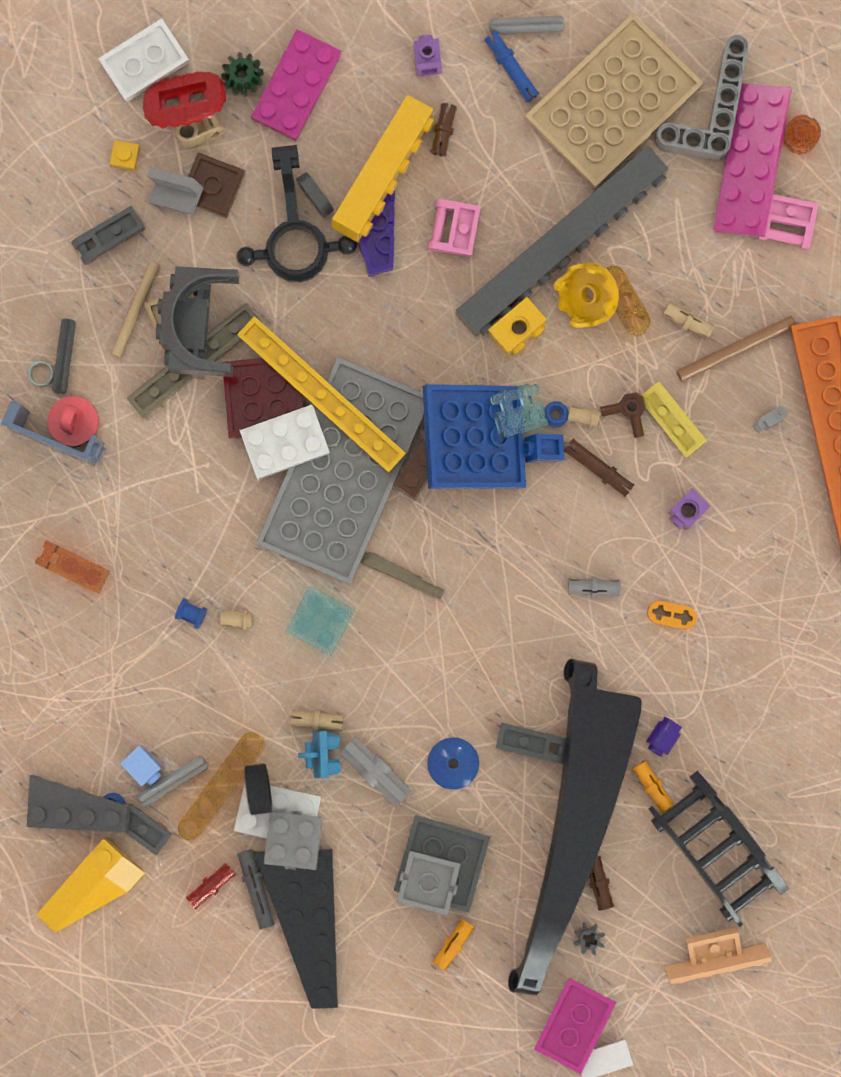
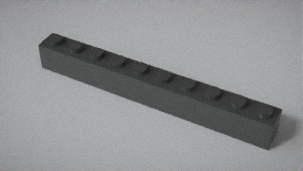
(562, 241)

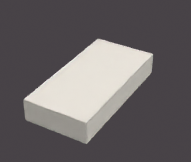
(608, 1059)

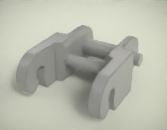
(771, 419)

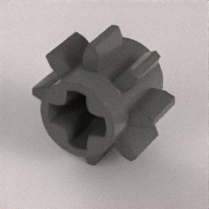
(591, 946)

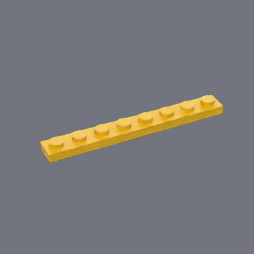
(321, 394)

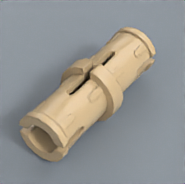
(688, 320)
(316, 720)

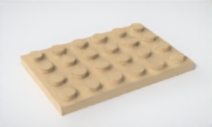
(613, 100)

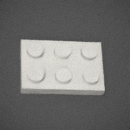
(144, 60)
(284, 442)
(283, 801)

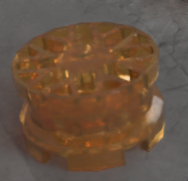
(802, 134)

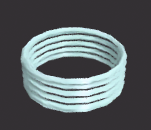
(39, 362)

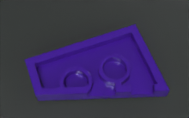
(378, 246)

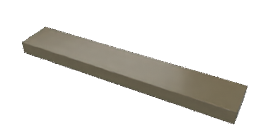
(166, 384)

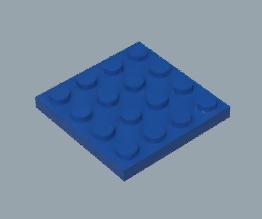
(465, 441)

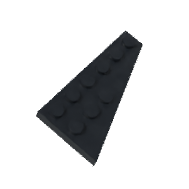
(307, 918)

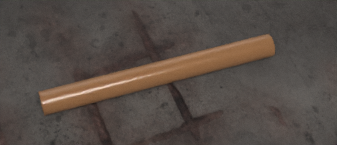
(735, 349)

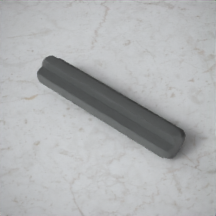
(63, 356)

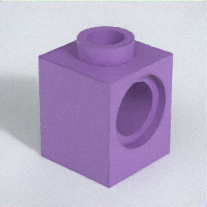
(696, 502)

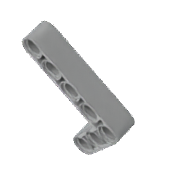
(720, 109)

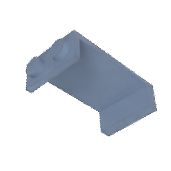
(16, 418)

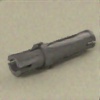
(247, 858)

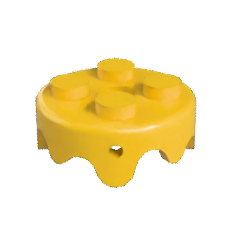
(573, 295)

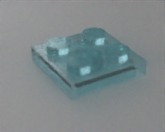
(320, 620)

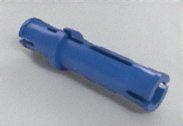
(511, 66)

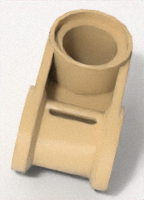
(202, 132)

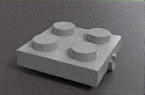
(293, 840)
(428, 882)

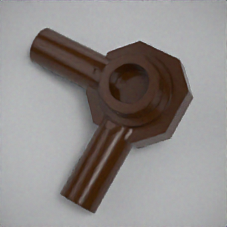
(631, 406)

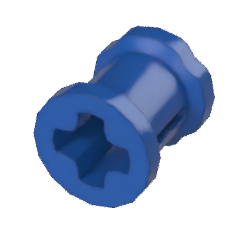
(191, 613)

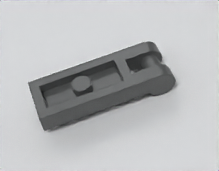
(108, 234)
(530, 743)

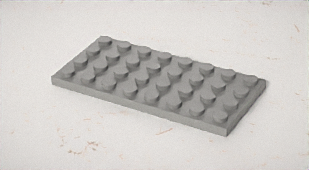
(336, 500)

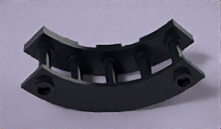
(737, 836)

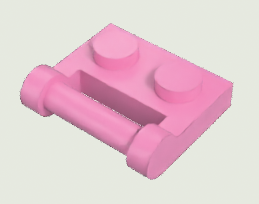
(791, 213)
(462, 230)

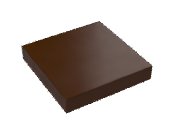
(219, 181)

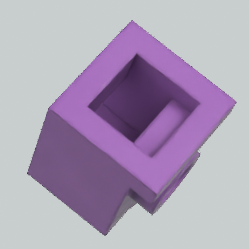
(431, 63)

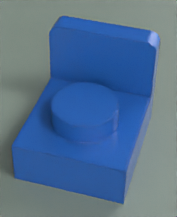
(544, 447)

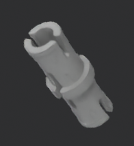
(594, 587)

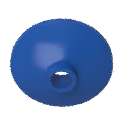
(456, 749)

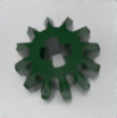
(246, 65)

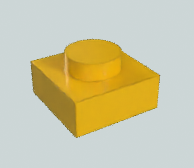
(124, 155)

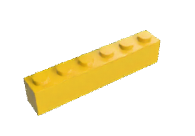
(383, 168)

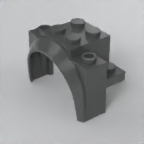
(186, 321)

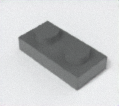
(147, 831)

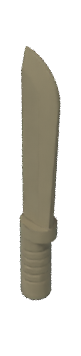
(383, 565)

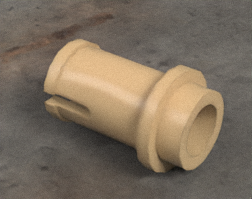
(584, 416)
(236, 619)

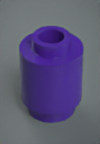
(663, 736)

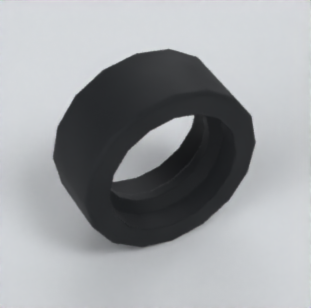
(258, 789)

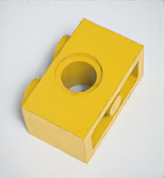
(525, 314)

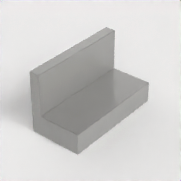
(174, 191)

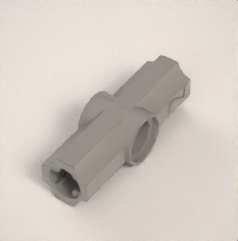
(375, 771)

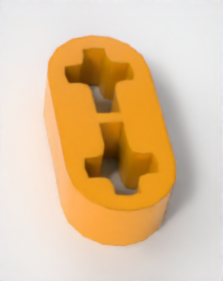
(672, 609)

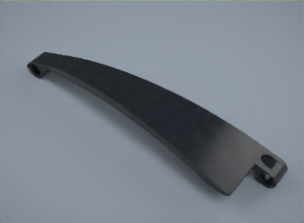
(594, 766)

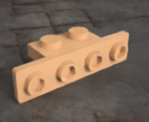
(716, 954)

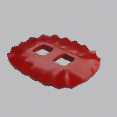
(182, 88)

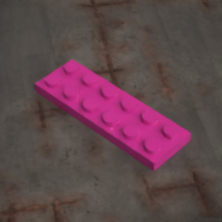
(753, 160)

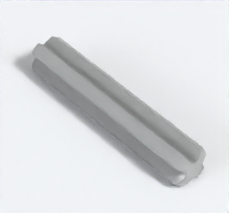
(526, 24)
(172, 781)

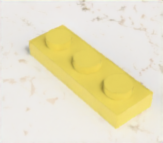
(673, 419)

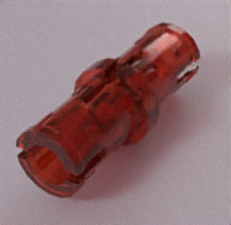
(210, 886)

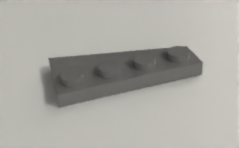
(74, 809)

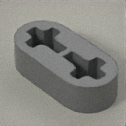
(314, 194)

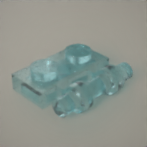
(519, 419)

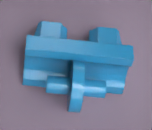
(317, 754)

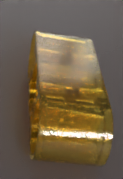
(635, 310)

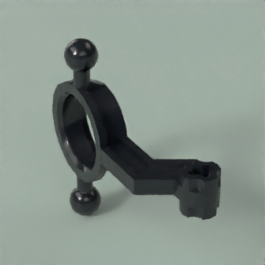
(286, 159)

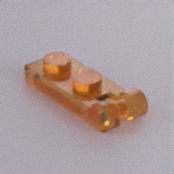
(73, 567)

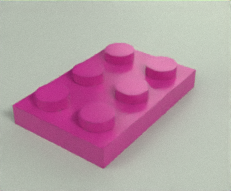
(575, 1025)

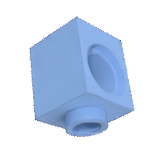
(142, 766)

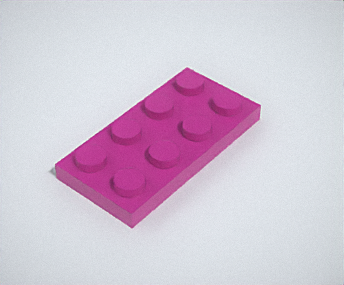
(296, 85)

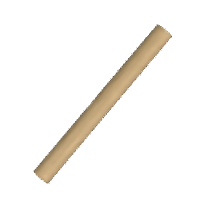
(135, 309)

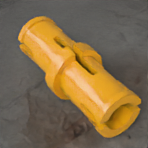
(653, 786)
(453, 944)

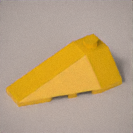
(95, 882)

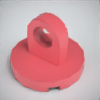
(73, 421)

